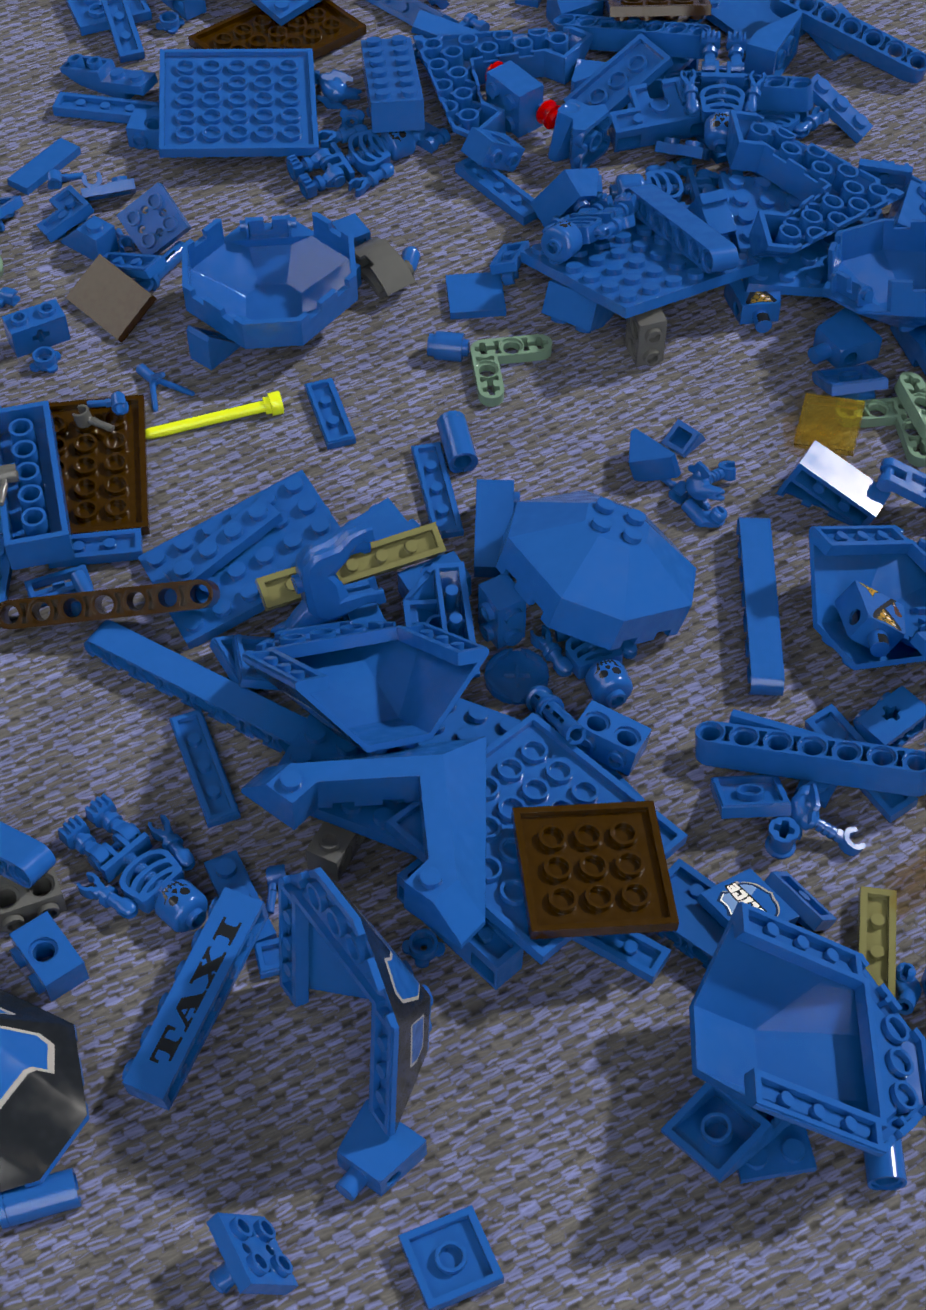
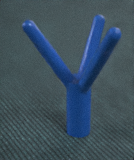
(155, 379)

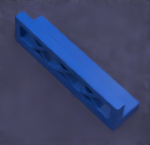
(408, 9)

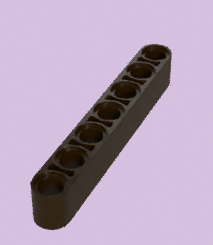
(122, 604)

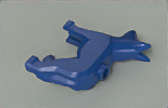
(321, 591)

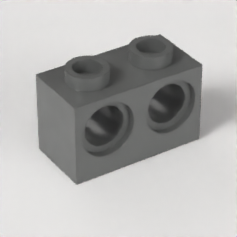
(646, 337)
(333, 849)
(28, 903)

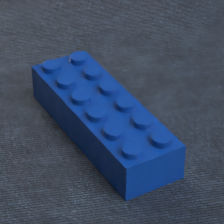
(392, 84)
(36, 506)

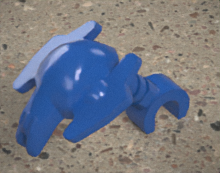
(335, 89)
(700, 482)
(806, 814)

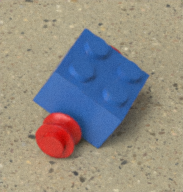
(520, 97)

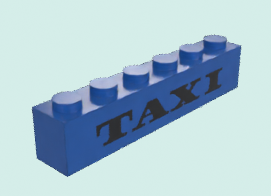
(195, 998)

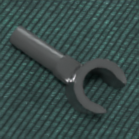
(85, 419)
(8, 474)

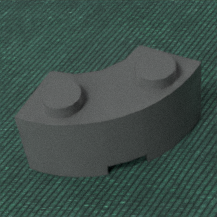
(383, 267)

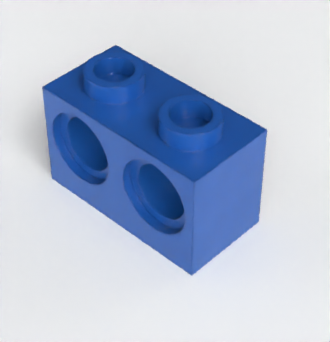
(613, 737)

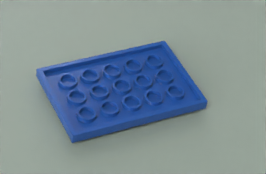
(304, 522)

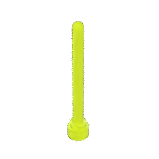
(270, 404)

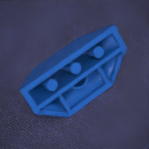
(442, 600)

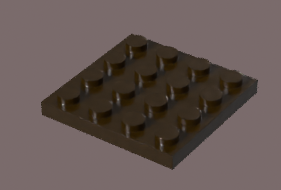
(593, 870)

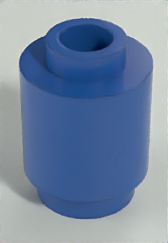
(448, 346)

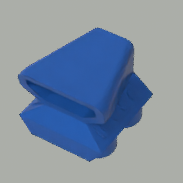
(580, 133)

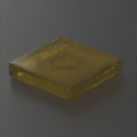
(831, 422)

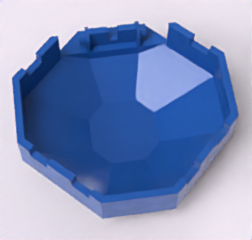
(880, 272)
(270, 279)
(596, 569)

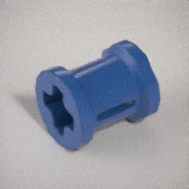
(776, 845)

